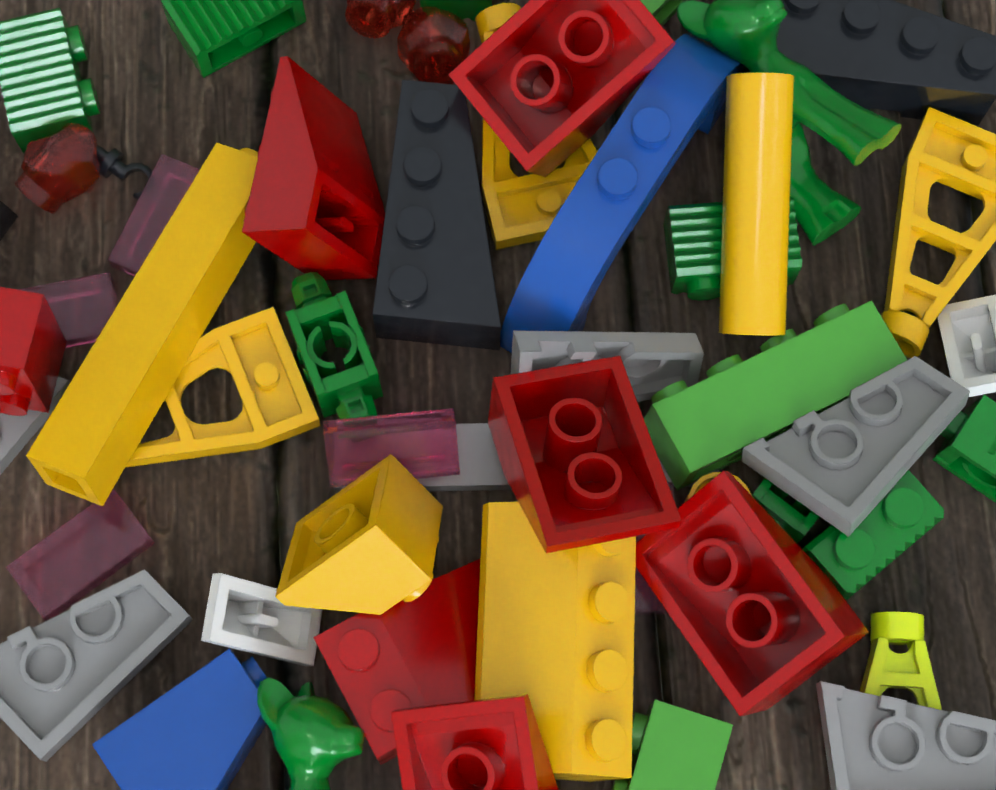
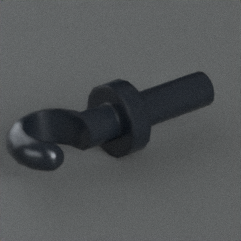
(111, 163)

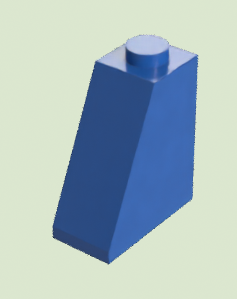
(192, 733)

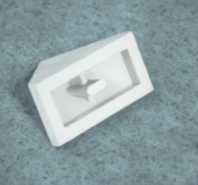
(970, 343)
(254, 621)

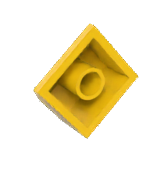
(364, 545)

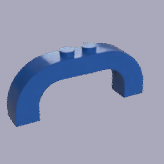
(606, 203)

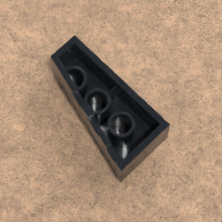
(892, 56)
(434, 244)

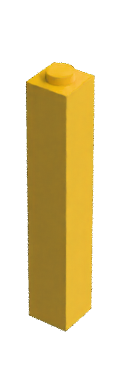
(150, 333)

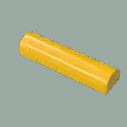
(756, 203)

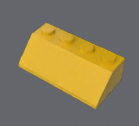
(563, 637)

